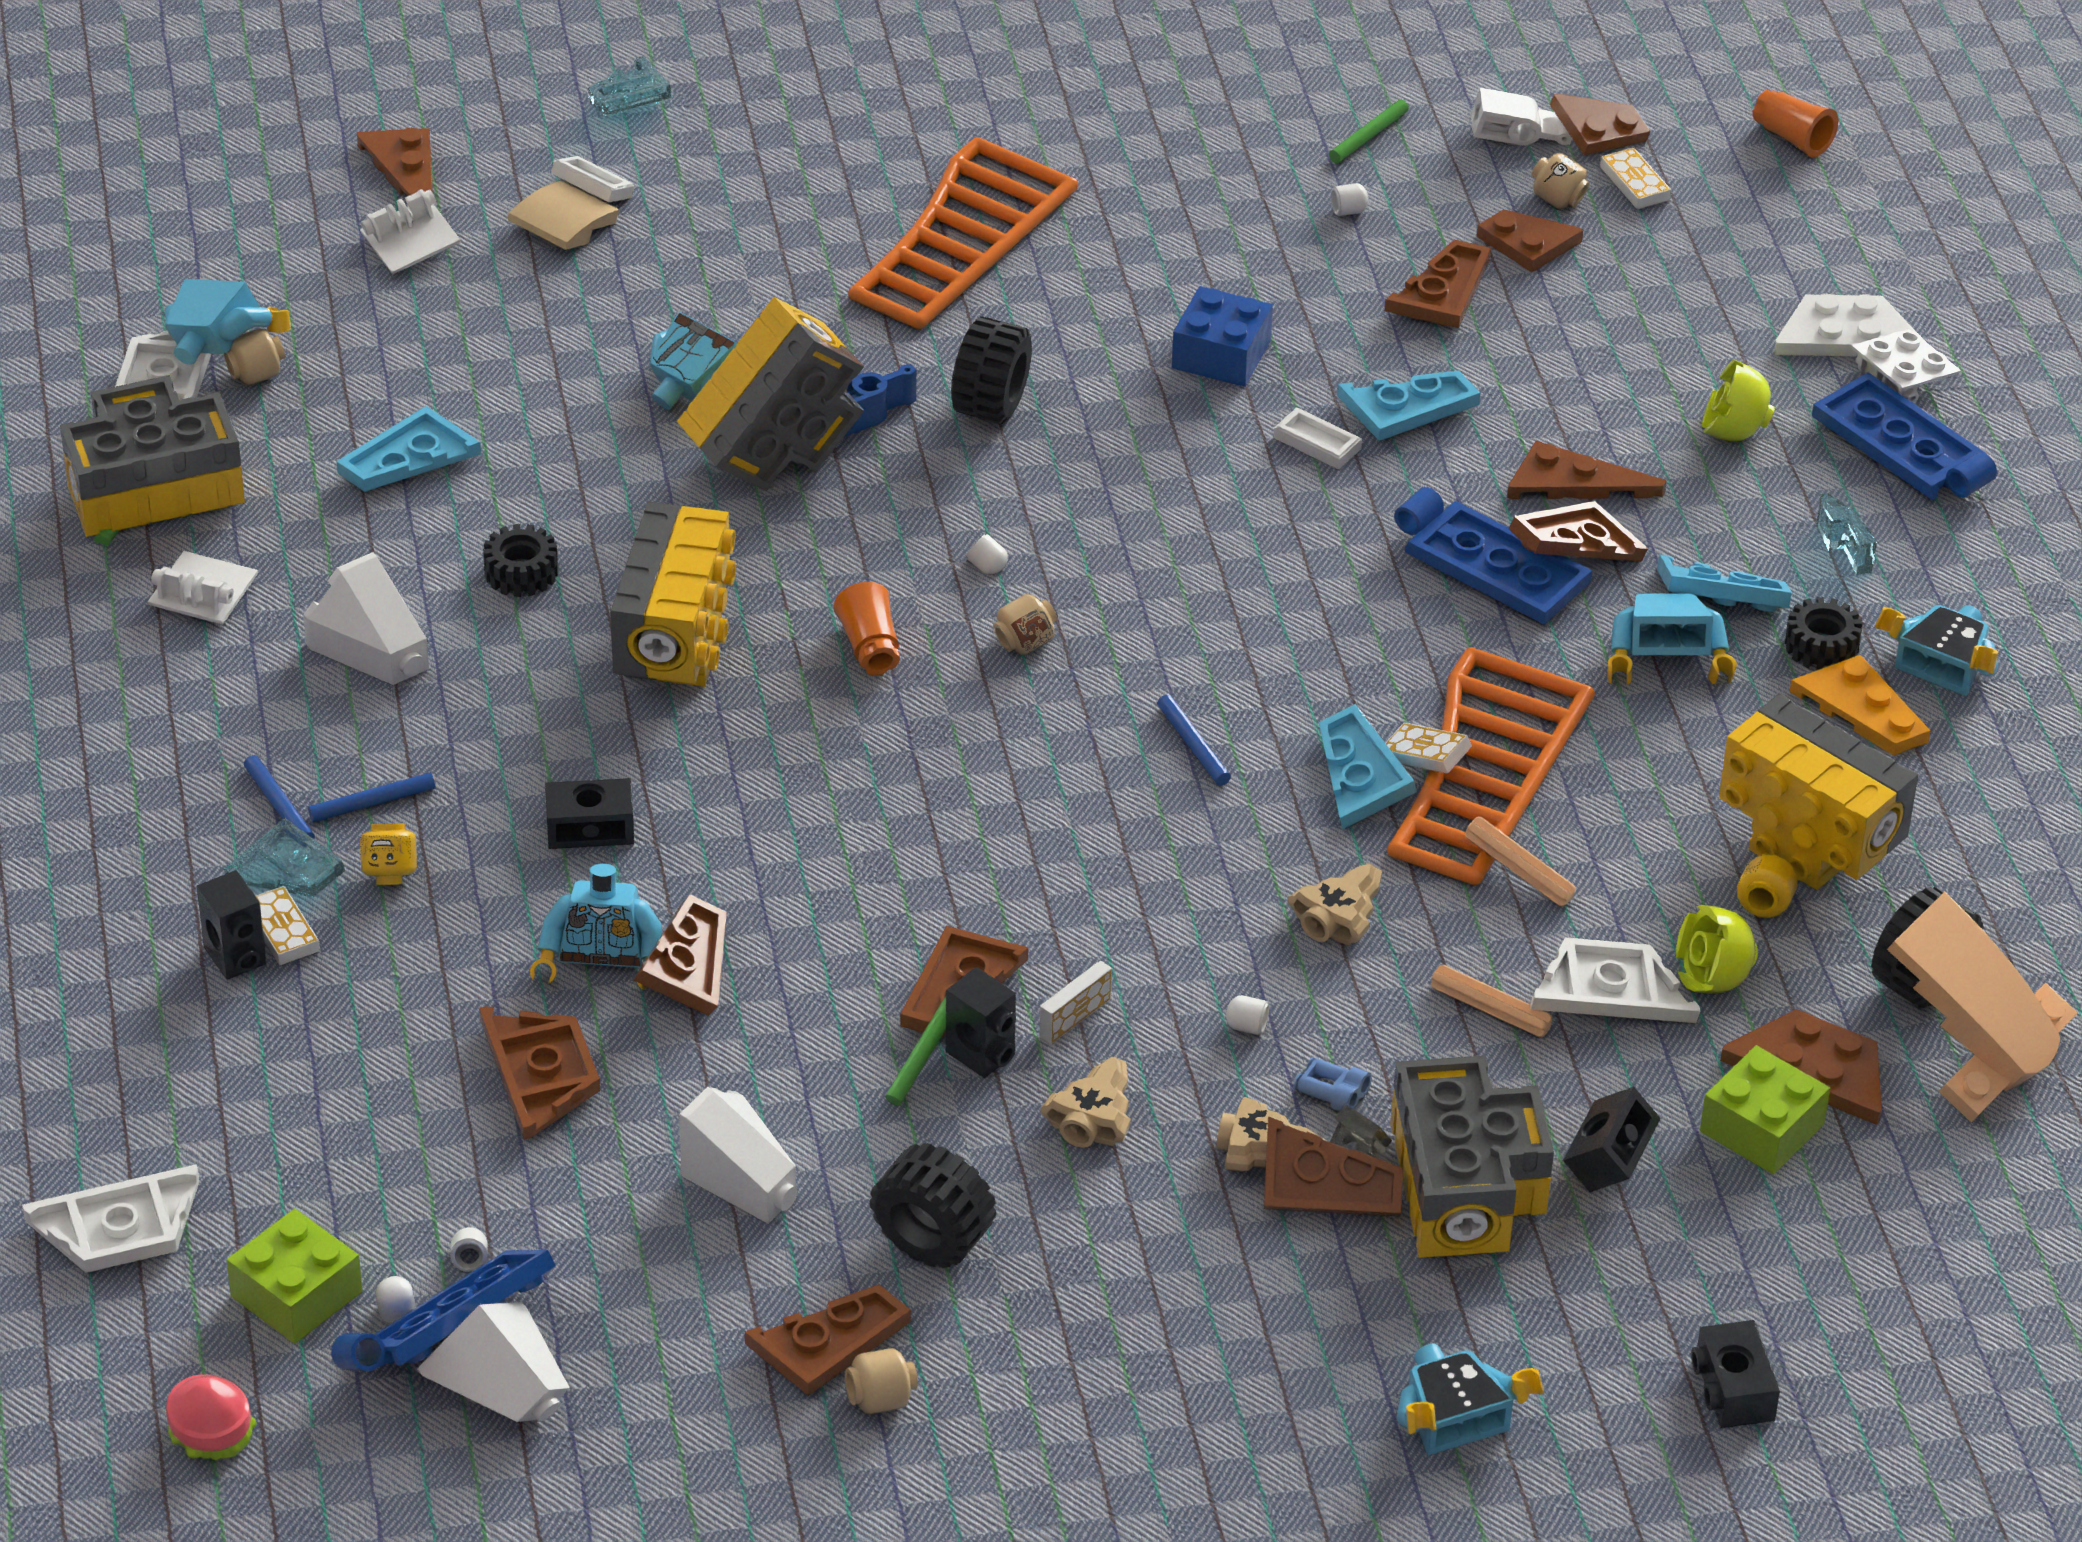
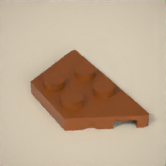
(1825, 1052)
(541, 1065)

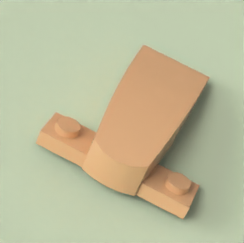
(1984, 1004)

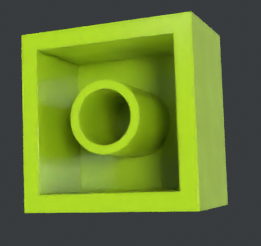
(1764, 1109)
(294, 1275)

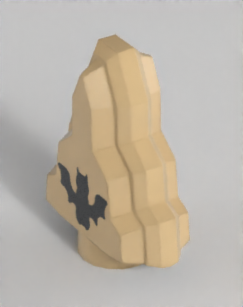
(1338, 905)
(1092, 1106)
(1246, 1135)

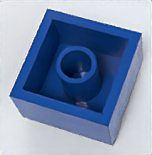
(1222, 336)

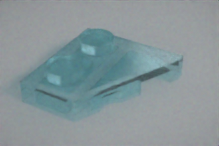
(637, 88)
(287, 859)

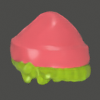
(209, 1417)

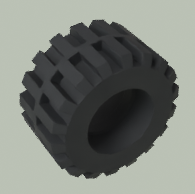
(991, 369)
(1887, 967)
(932, 1205)

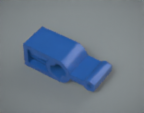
(881, 393)

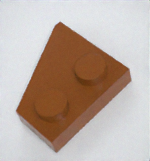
(1528, 238)

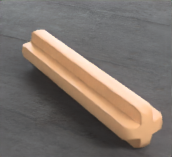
(1520, 861)
(1491, 1001)

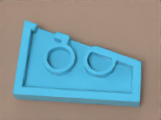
(1400, 407)
(408, 449)
(1702, 580)
(1361, 767)

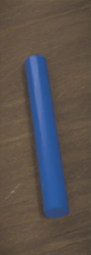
(1194, 740)
(275, 793)
(371, 797)

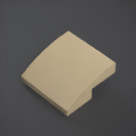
(562, 214)

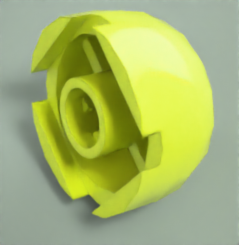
(1739, 404)
(1715, 950)

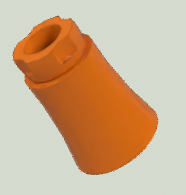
(1797, 121)
(869, 626)

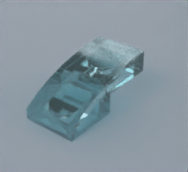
(1845, 530)

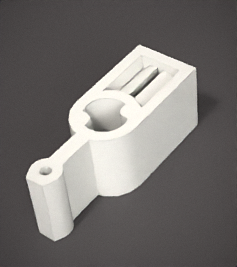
(1514, 119)

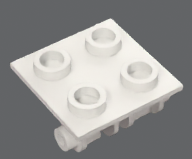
(410, 233)
(1903, 362)
(201, 587)

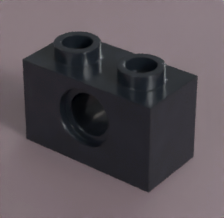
(589, 813)
(231, 924)
(980, 1022)
(1611, 1139)
(1736, 1374)

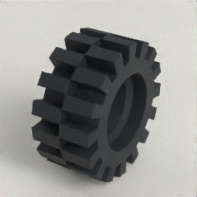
(524, 575)
(1825, 618)

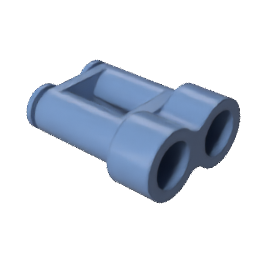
(1348, 1085)

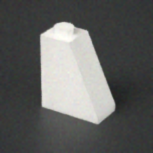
(367, 624)
(735, 1154)
(499, 1363)

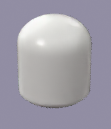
(1349, 199)
(988, 555)
(1247, 1014)
(466, 1239)
(394, 1298)

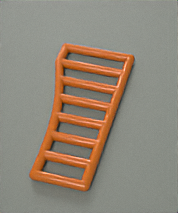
(979, 261)
(1520, 796)

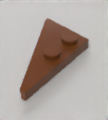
(402, 156)
(1578, 476)

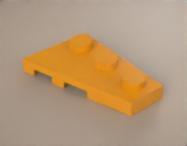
(1865, 700)

